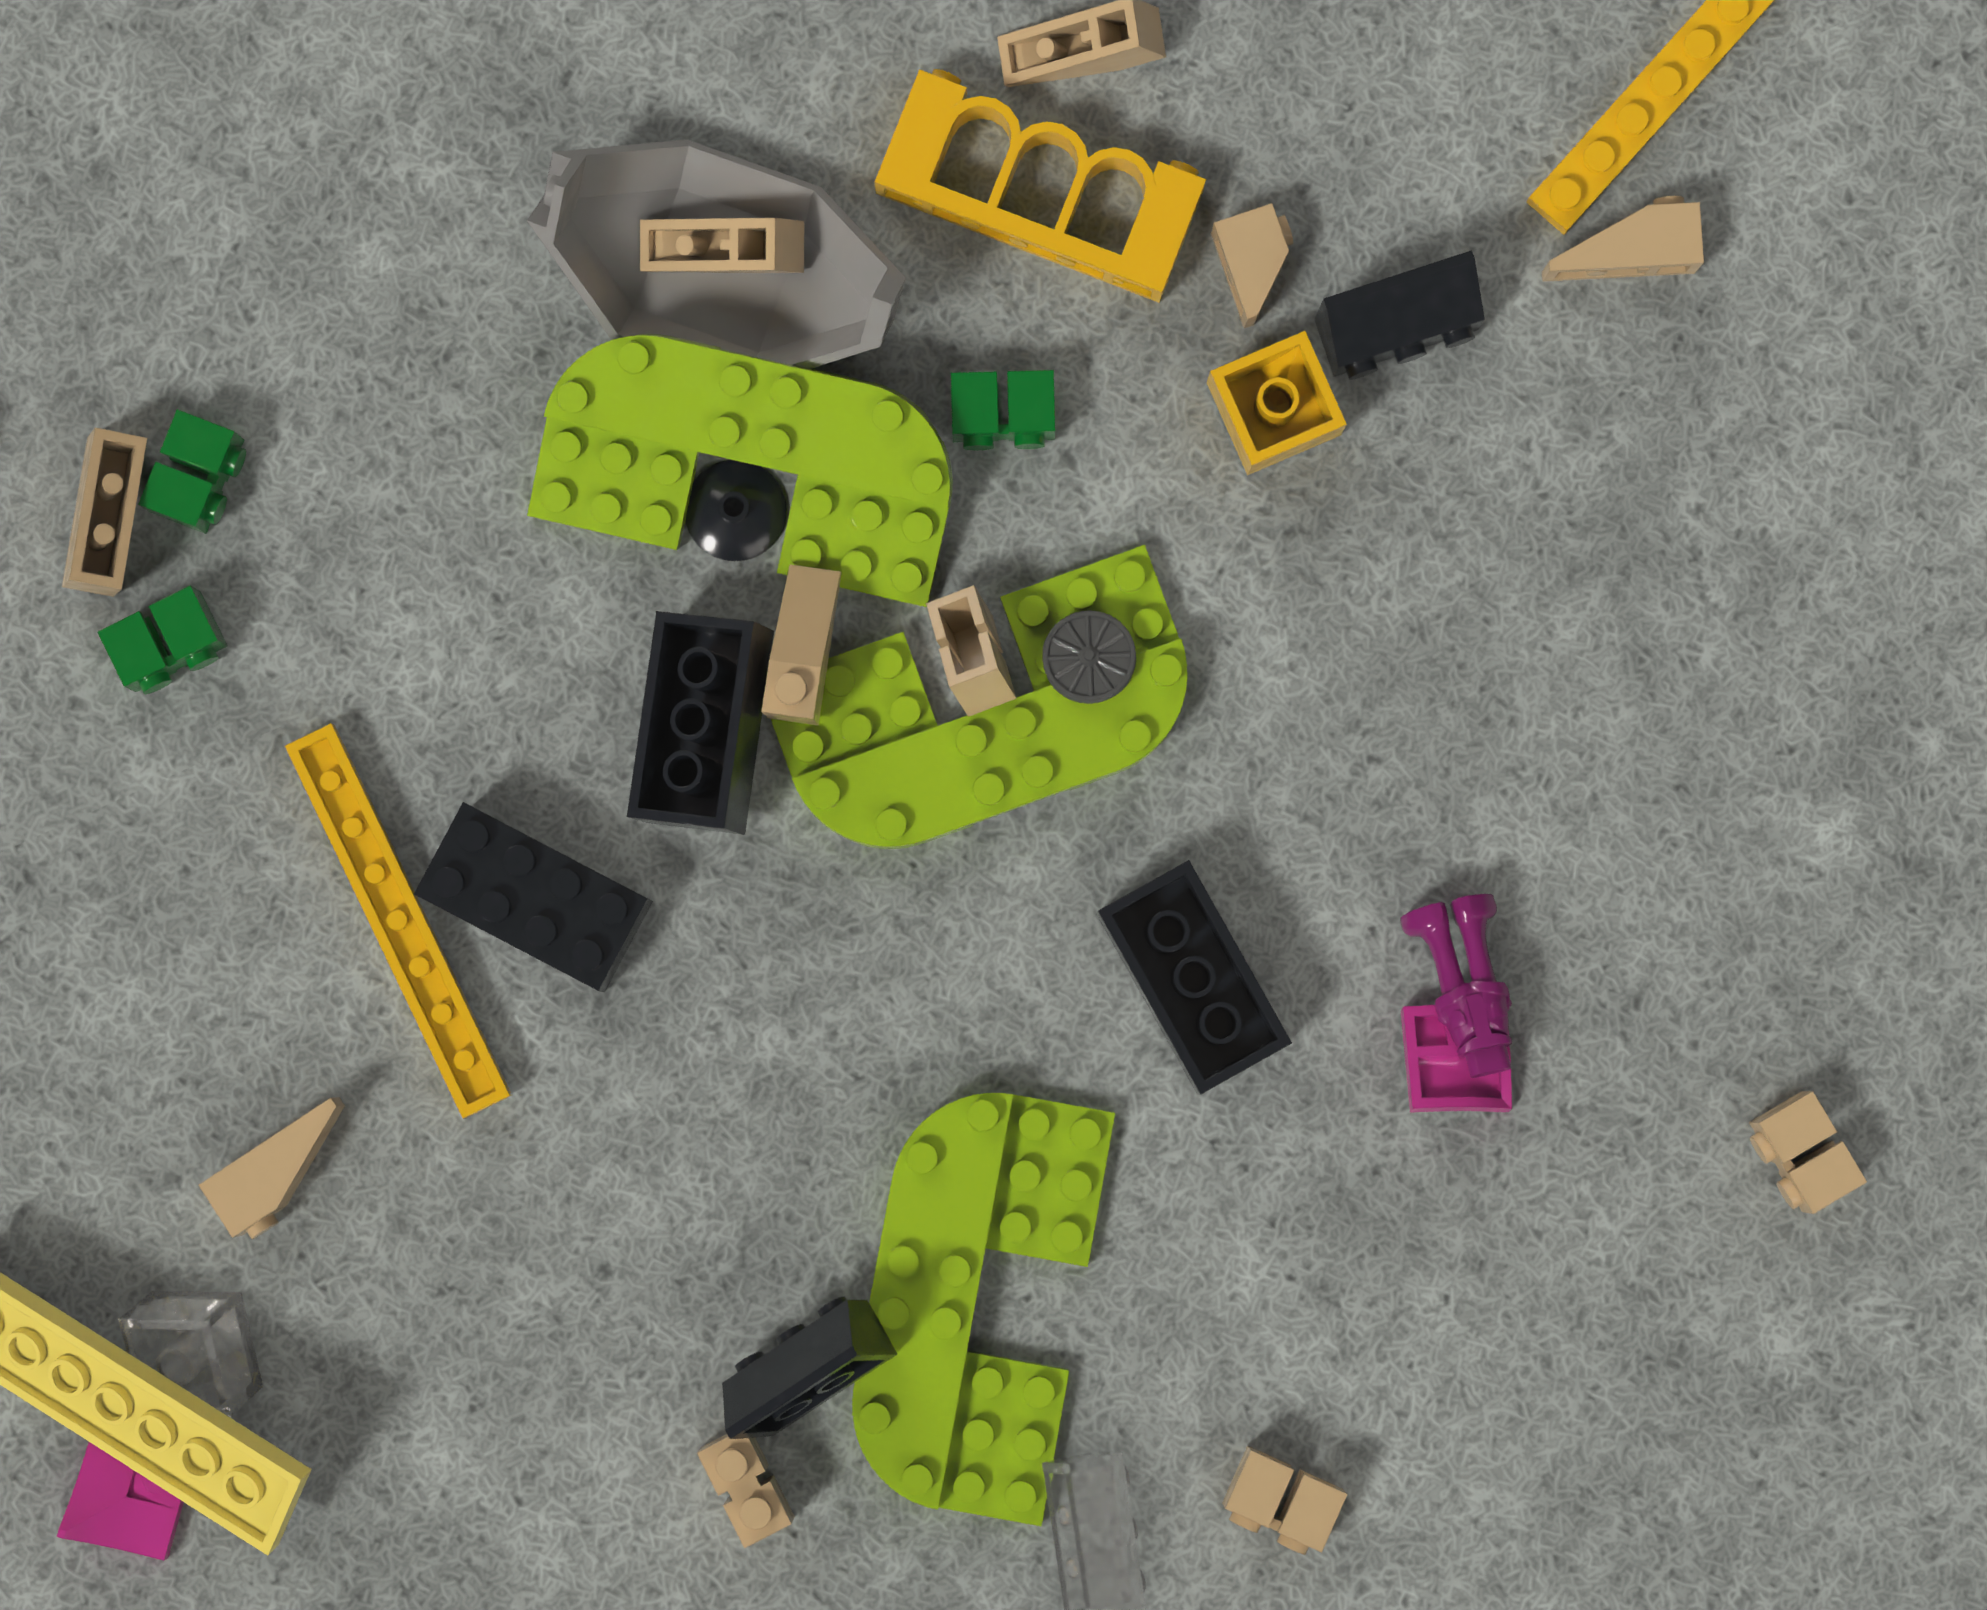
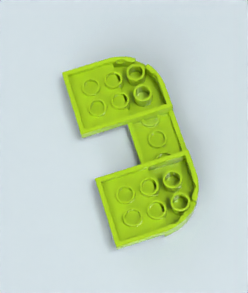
(644, 405)
(899, 780)
(973, 1178)

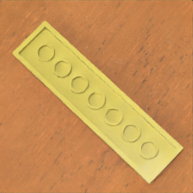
(146, 1420)

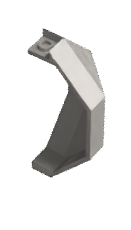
(796, 319)

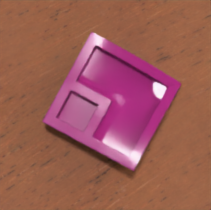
(1441, 1078)
(120, 1508)

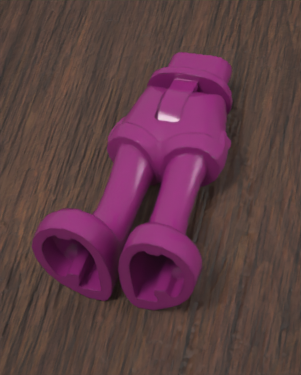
(1473, 1010)

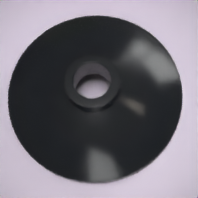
(738, 536)

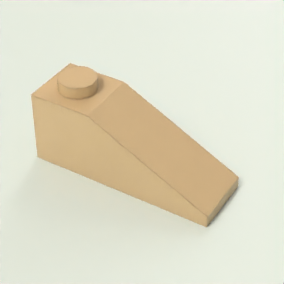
(1083, 44)
(1647, 243)
(722, 245)
(801, 645)
(266, 1177)

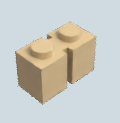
(971, 642)
(1818, 1176)
(752, 1507)
(1308, 1510)

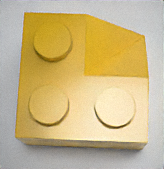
(1276, 402)

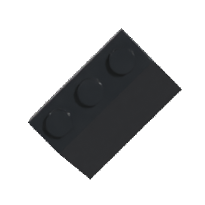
(1401, 316)
(804, 1369)

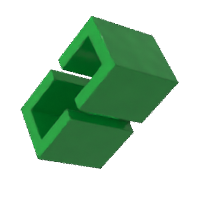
(1029, 409)
(205, 449)
(140, 653)

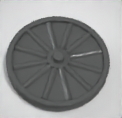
(1089, 657)

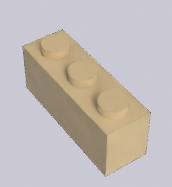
(104, 512)

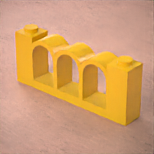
(922, 139)

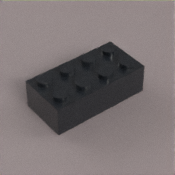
(700, 722)
(533, 897)
(1193, 977)

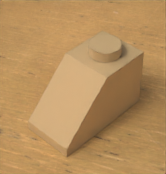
(1252, 255)

